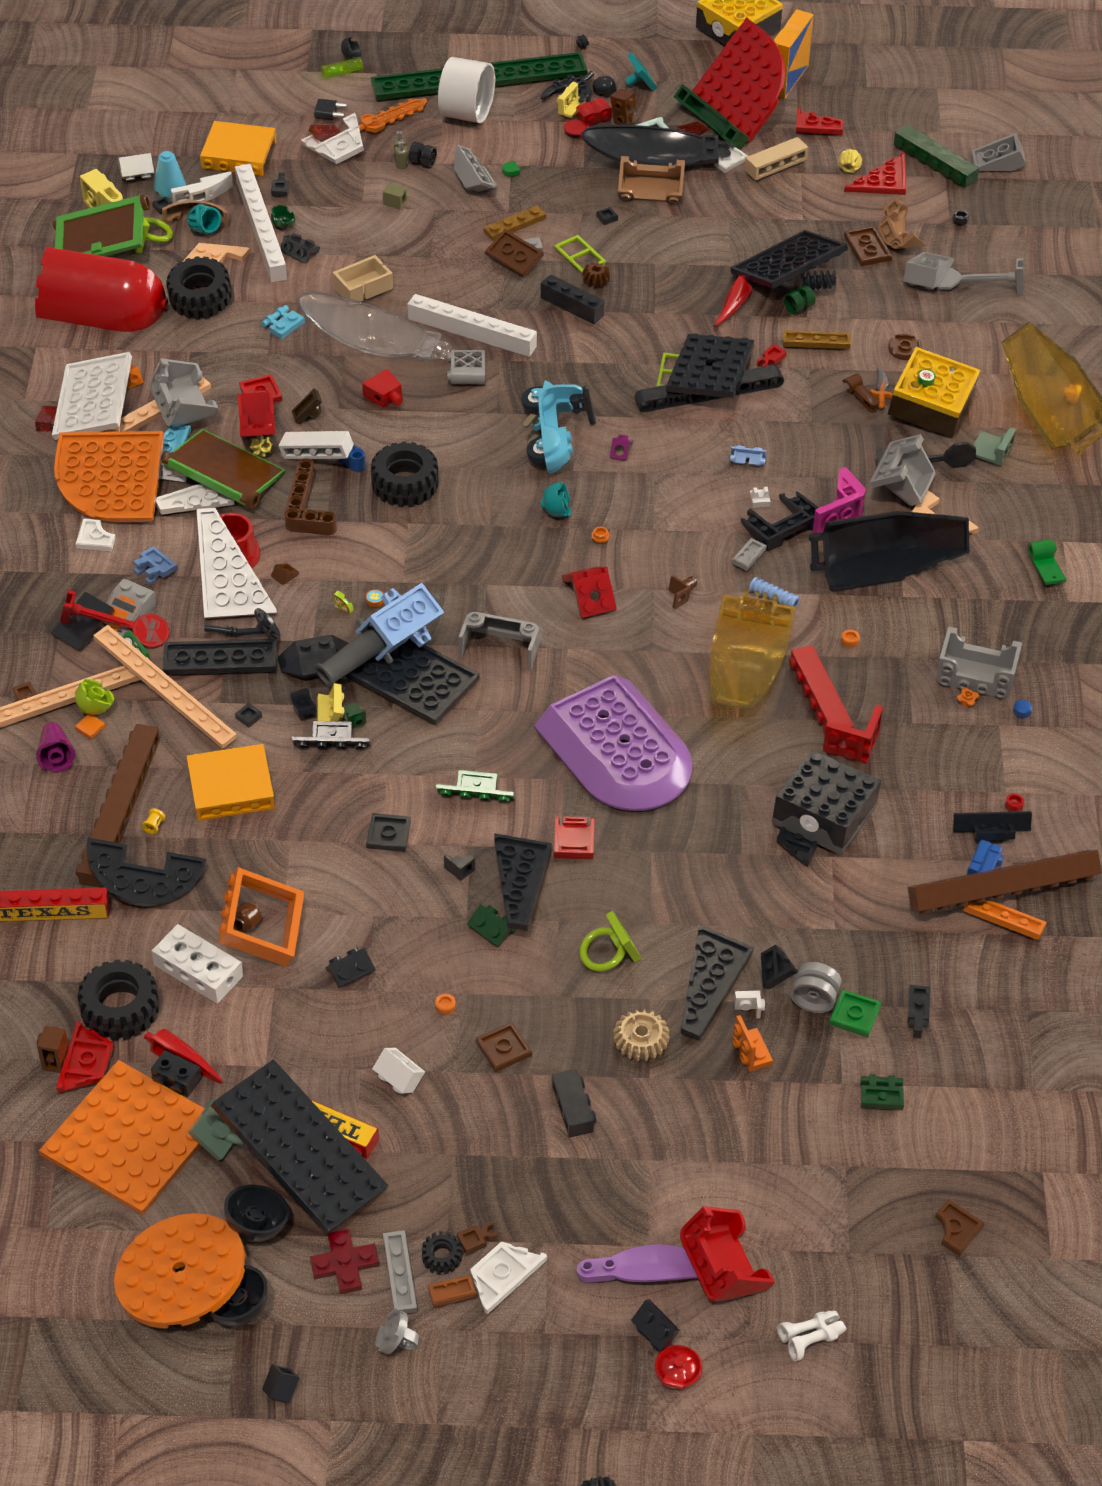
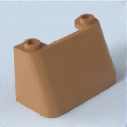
(651, 181)

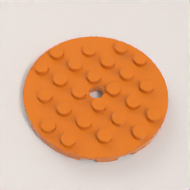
(159, 1295)

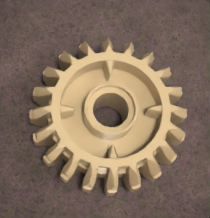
(628, 1037)

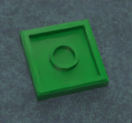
(855, 1013)

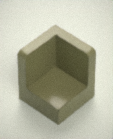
(395, 195)

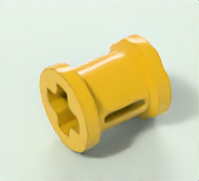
(153, 821)

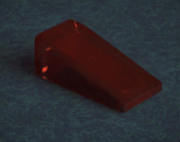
(695, 128)
(46, 418)

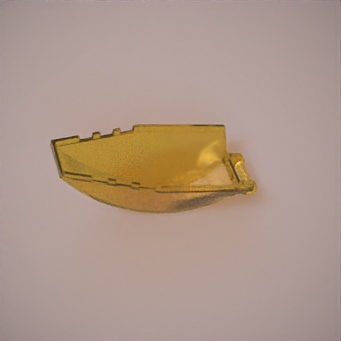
(1053, 389)

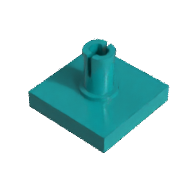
(640, 73)

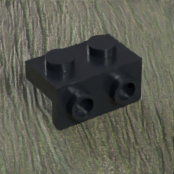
(298, 248)
(350, 967)
(655, 1325)

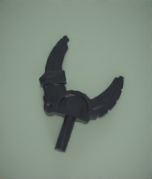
(583, 86)

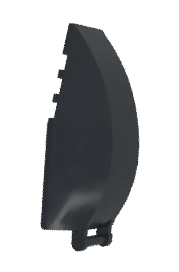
(887, 546)

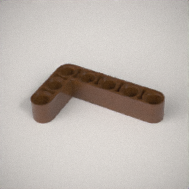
(296, 515)

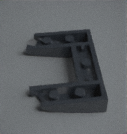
(772, 535)

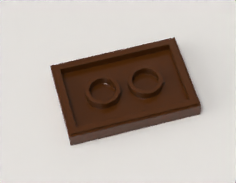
(868, 246)
(514, 253)

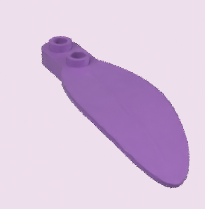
(639, 1264)

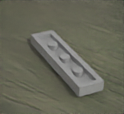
(399, 1271)

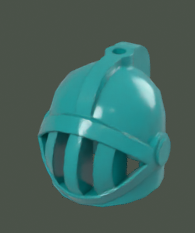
(204, 219)

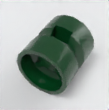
(799, 299)

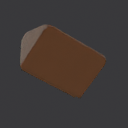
(284, 573)

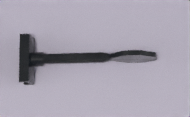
(956, 456)

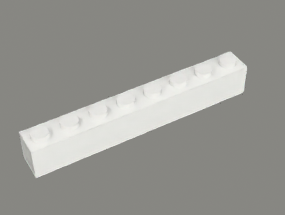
(472, 325)

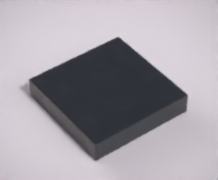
(388, 832)

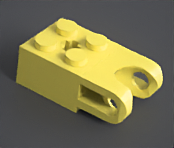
(97, 189)

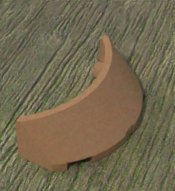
(178, 209)
(893, 227)

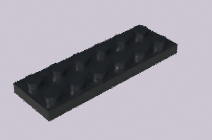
(220, 656)

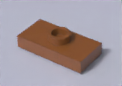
(452, 1290)

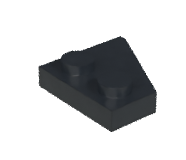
(775, 966)

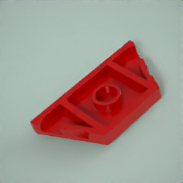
(85, 1059)

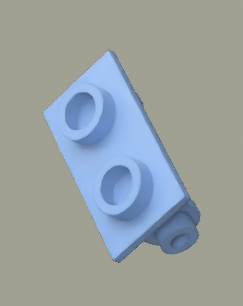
(740, 454)

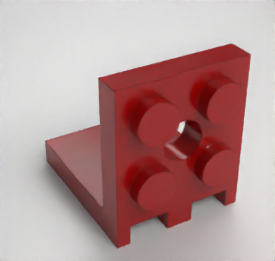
(587, 581)
(858, 742)

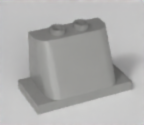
(905, 470)

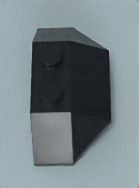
(304, 654)

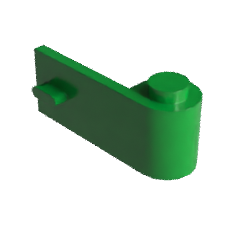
(1043, 558)

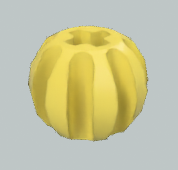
(850, 160)

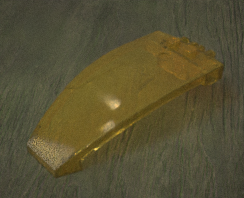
(748, 648)

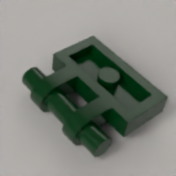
(881, 1096)

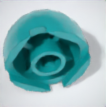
(556, 500)

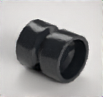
(421, 153)

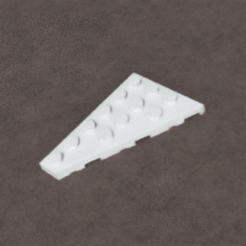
(227, 578)

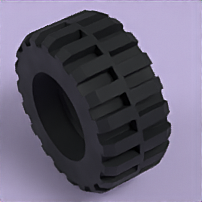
(203, 301)
(404, 489)
(111, 979)

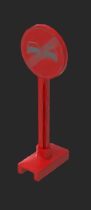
(148, 628)

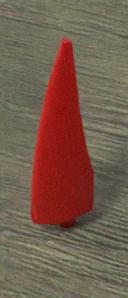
(735, 298)
(171, 1043)

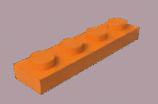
(1007, 917)

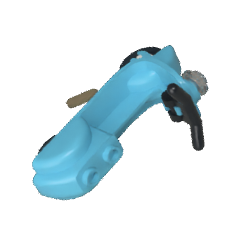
(549, 400)

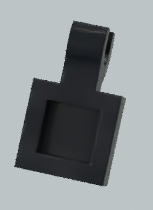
(280, 186)

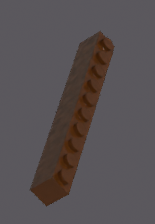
(122, 794)
(1004, 880)

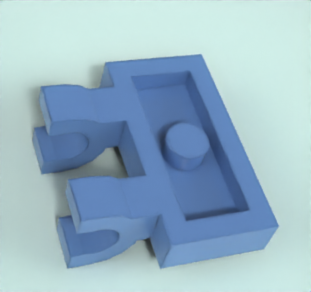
(158, 562)

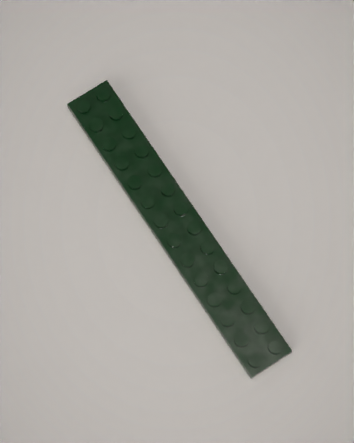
(506, 73)

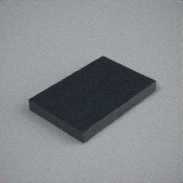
(81, 628)

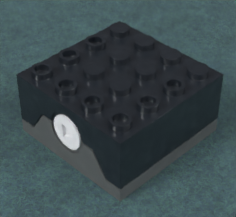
(826, 801)

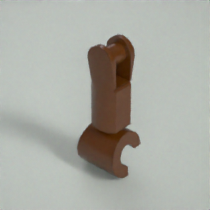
(856, 385)

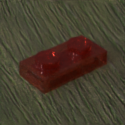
(323, 131)

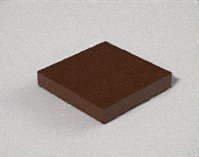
(503, 1046)

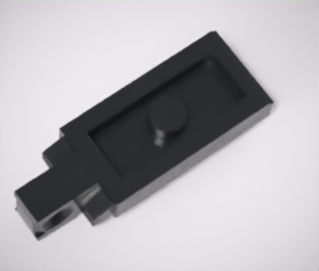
(918, 1008)

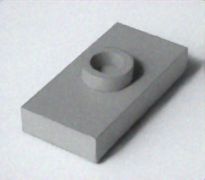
(749, 554)

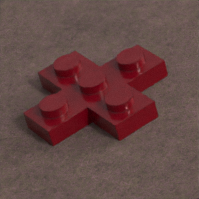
(344, 1261)

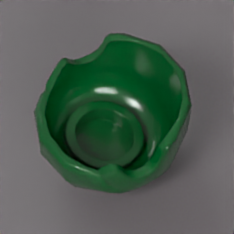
(282, 217)

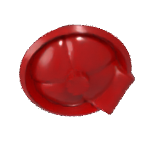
(678, 1366)

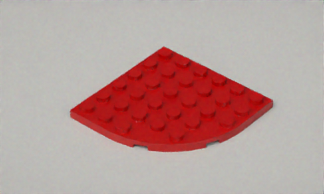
(745, 79)

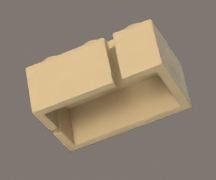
(363, 279)

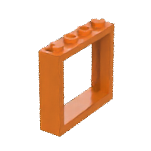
(250, 944)

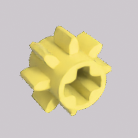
(261, 445)

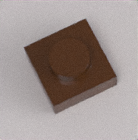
(24, 691)

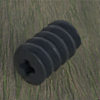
(820, 281)

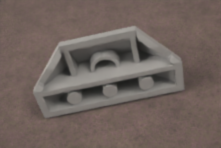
(472, 171)

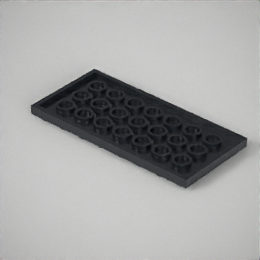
(299, 1146)

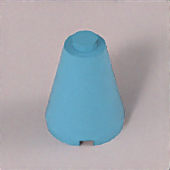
(167, 174)

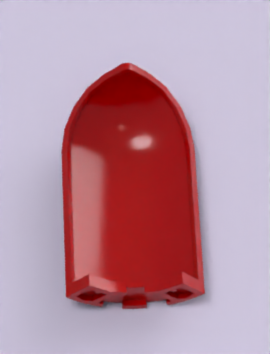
(98, 291)

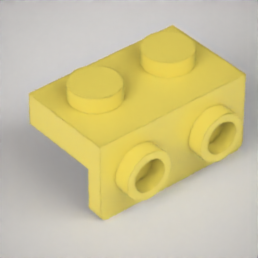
(569, 100)
(330, 706)

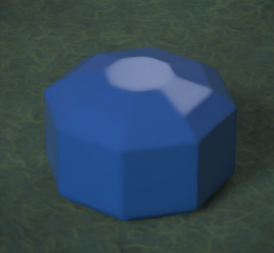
(1022, 708)

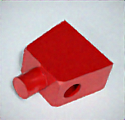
(383, 389)

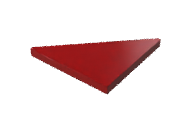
(883, 180)

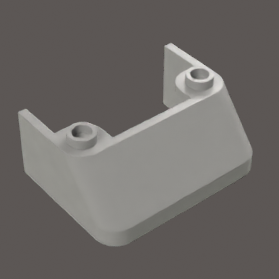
(501, 627)

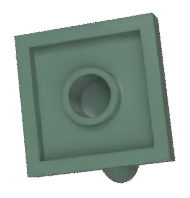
(213, 1133)

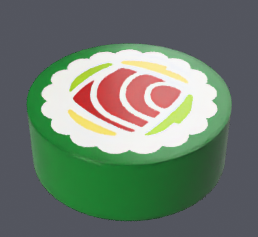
(926, 377)

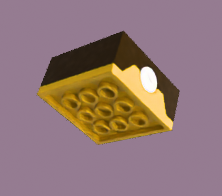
(937, 405)

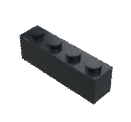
(572, 299)

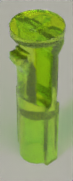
(342, 67)

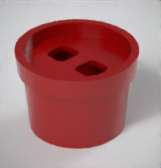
(242, 531)

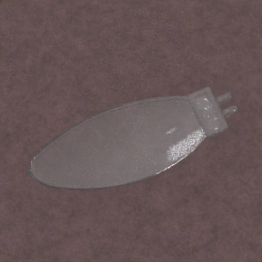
(371, 328)

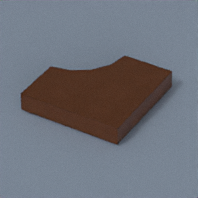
(959, 1227)

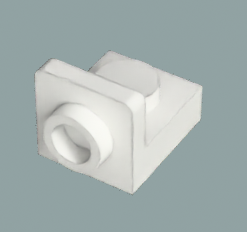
(749, 1000)

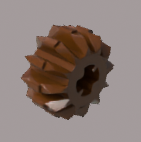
(596, 275)

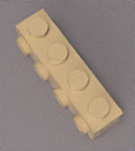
(776, 158)

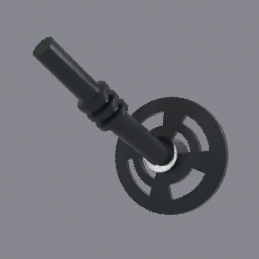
(264, 625)

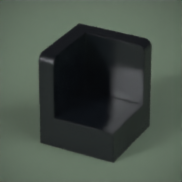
(459, 866)
(280, 1383)

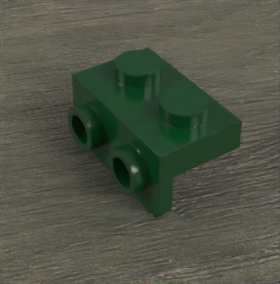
(490, 924)

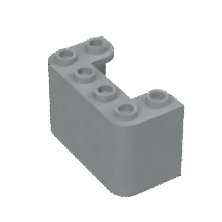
(977, 667)

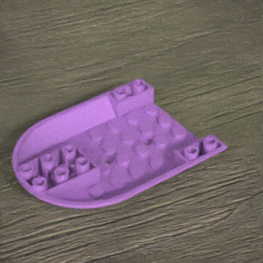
(622, 775)

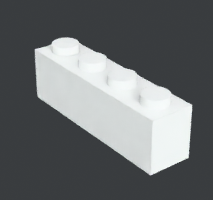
(316, 445)

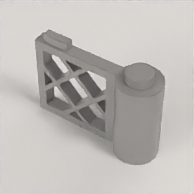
(467, 373)

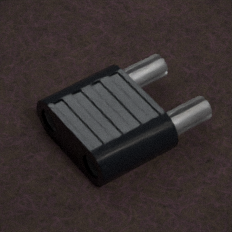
(327, 109)

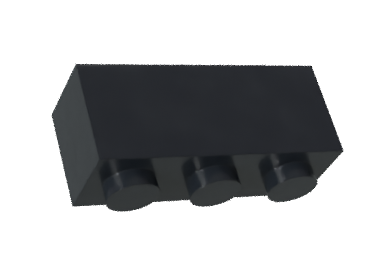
(573, 1103)

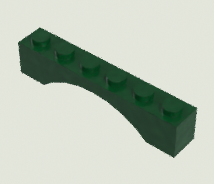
(711, 116)

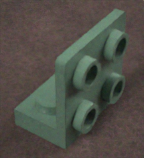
(994, 448)

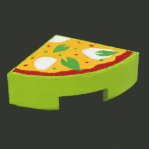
(342, 603)

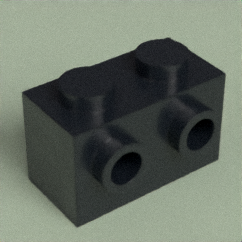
(176, 1073)

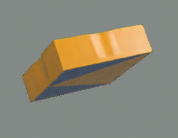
(795, 45)

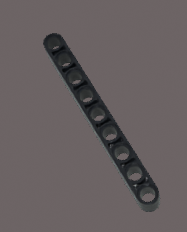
(751, 381)

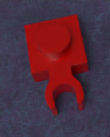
(772, 355)

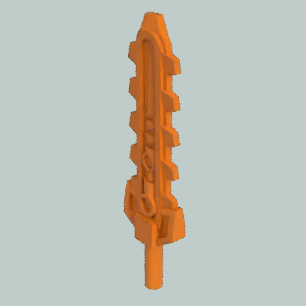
(376, 123)

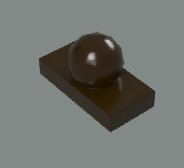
(308, 407)

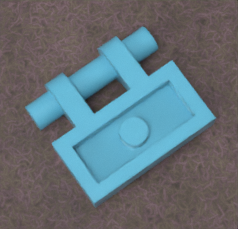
(287, 323)

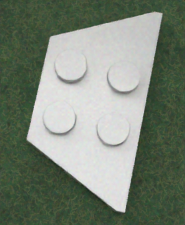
(503, 1272)

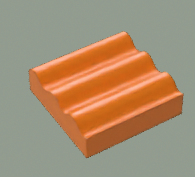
(90, 726)

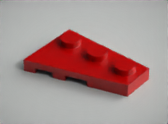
(815, 124)

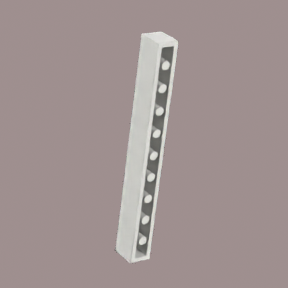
(260, 223)

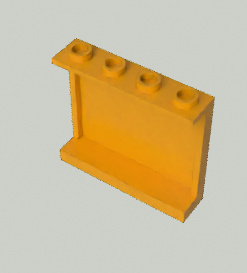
(237, 145)
(230, 782)

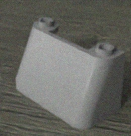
(178, 394)

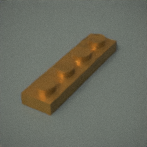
(515, 222)
(816, 339)

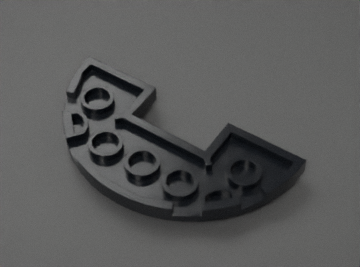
(139, 883)

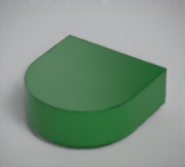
(510, 169)

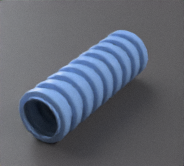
(783, 596)

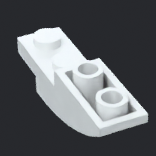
(207, 189)

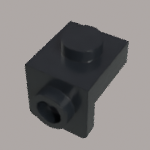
(302, 703)

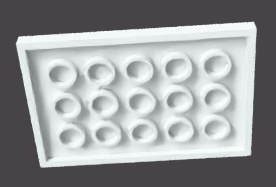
(92, 395)

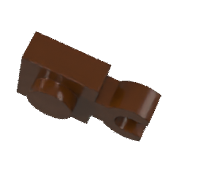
(475, 1239)

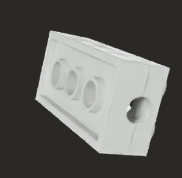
(197, 963)

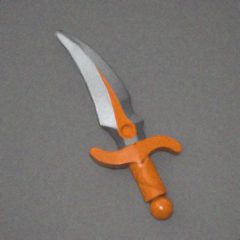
(882, 392)

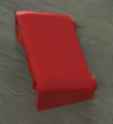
(718, 1256)

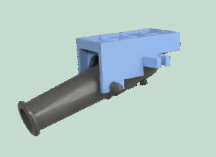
(384, 631)

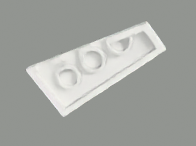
(191, 499)

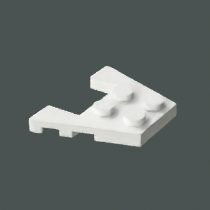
(341, 145)

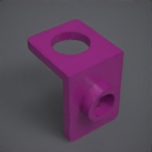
(624, 441)

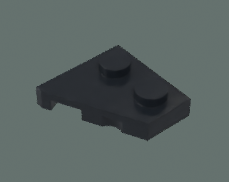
(797, 845)

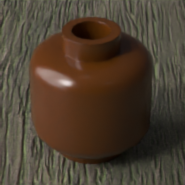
(246, 917)

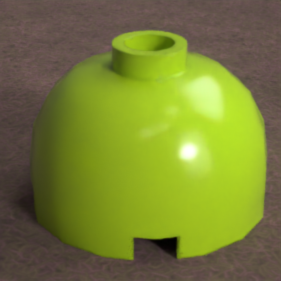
(92, 698)

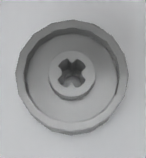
(816, 987)

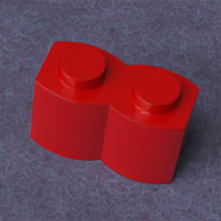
(594, 112)

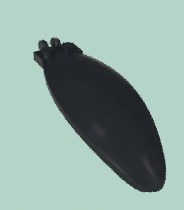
(655, 144)

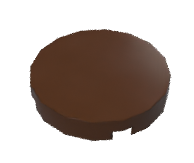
(903, 346)

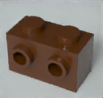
(624, 107)
(52, 1048)

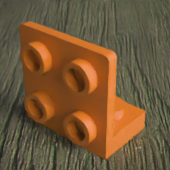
(751, 1046)

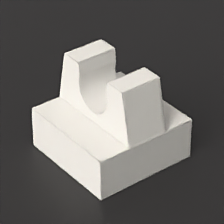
(760, 498)

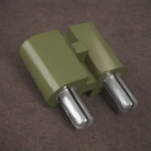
(400, 151)

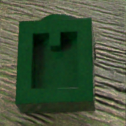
(355, 715)

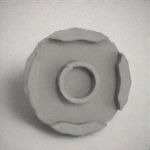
(396, 1333)

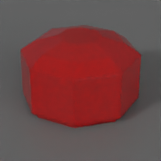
(1014, 802)

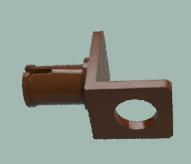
(681, 589)

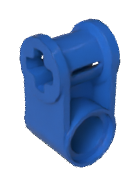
(355, 460)

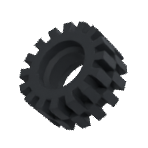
(441, 1264)

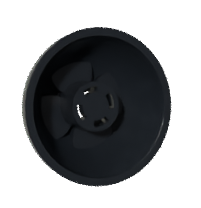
(256, 1212)
(246, 1302)

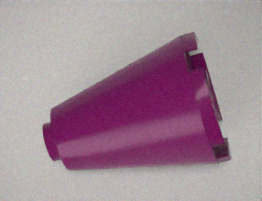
(54, 749)

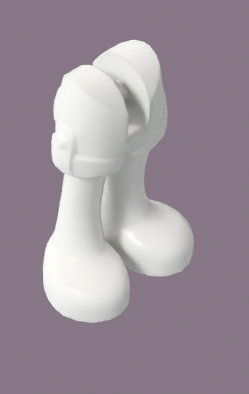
(826, 1330)

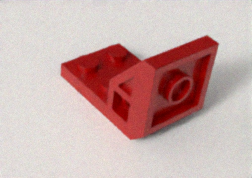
(256, 414)

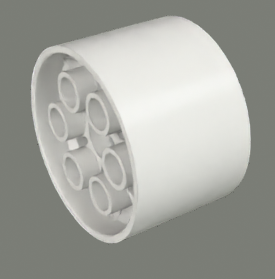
(466, 89)

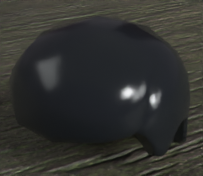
(350, 49)
(604, 85)

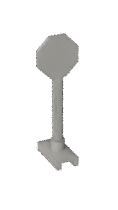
(954, 278)

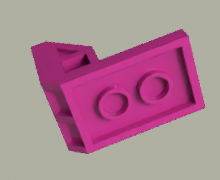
(848, 501)

